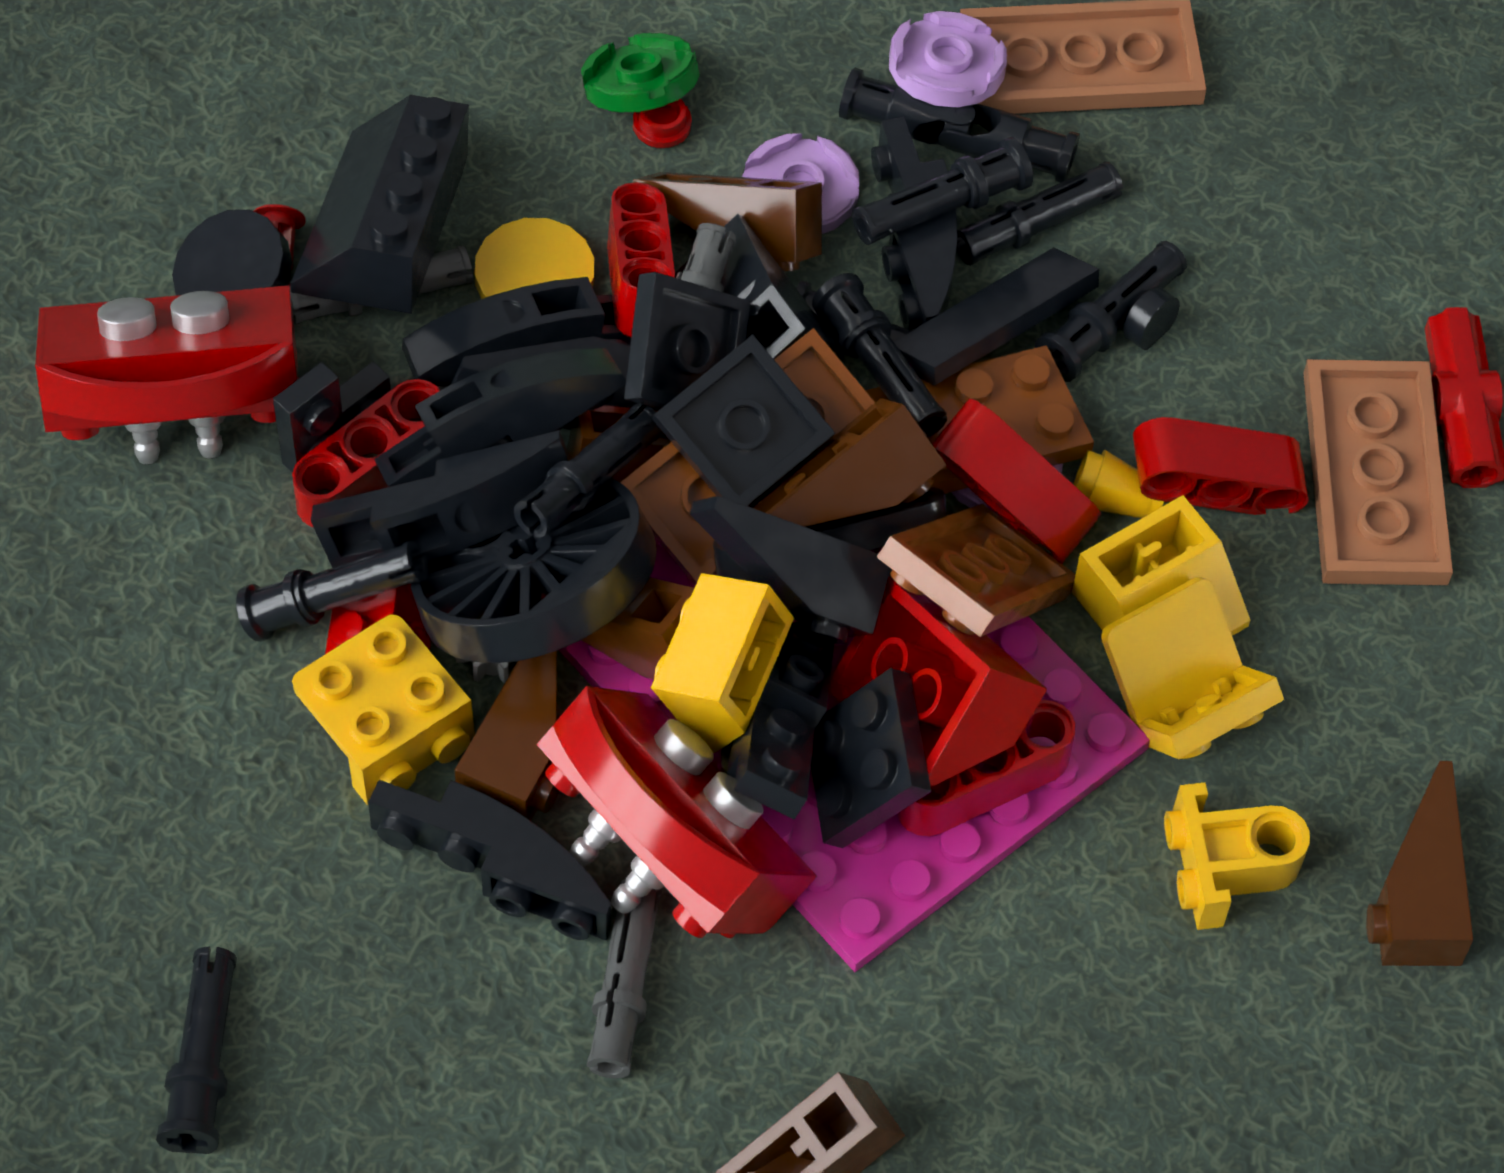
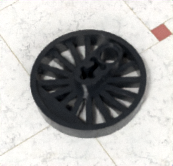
(558, 583)

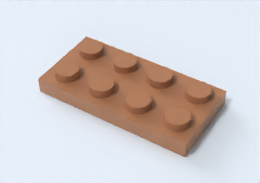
(1096, 56)
(1377, 473)

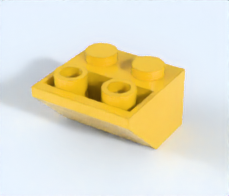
(1152, 560)
(721, 656)

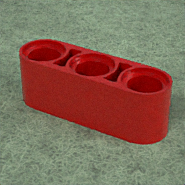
(636, 245)
(338, 461)
(1219, 466)
(1015, 480)
(1020, 771)

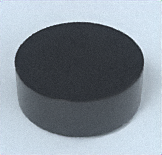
(1151, 317)

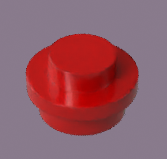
(664, 125)

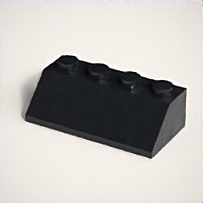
(387, 206)

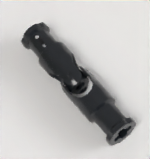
(953, 126)

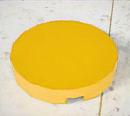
(531, 254)

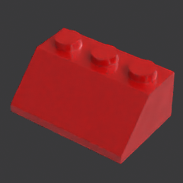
(964, 685)

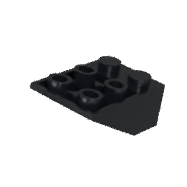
(777, 308)

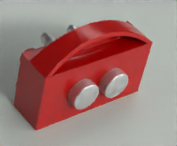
(165, 362)
(675, 811)

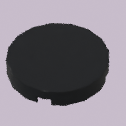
(232, 254)

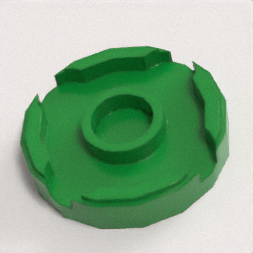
(641, 75)

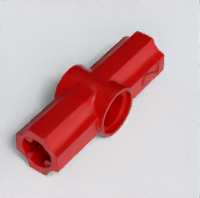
(1466, 398)

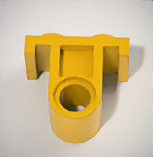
(1224, 852)

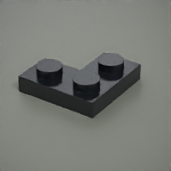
(319, 407)

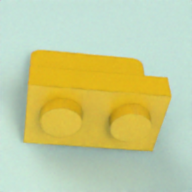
(1185, 671)
(387, 705)

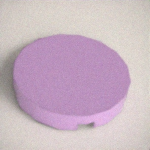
(947, 59)
(817, 161)

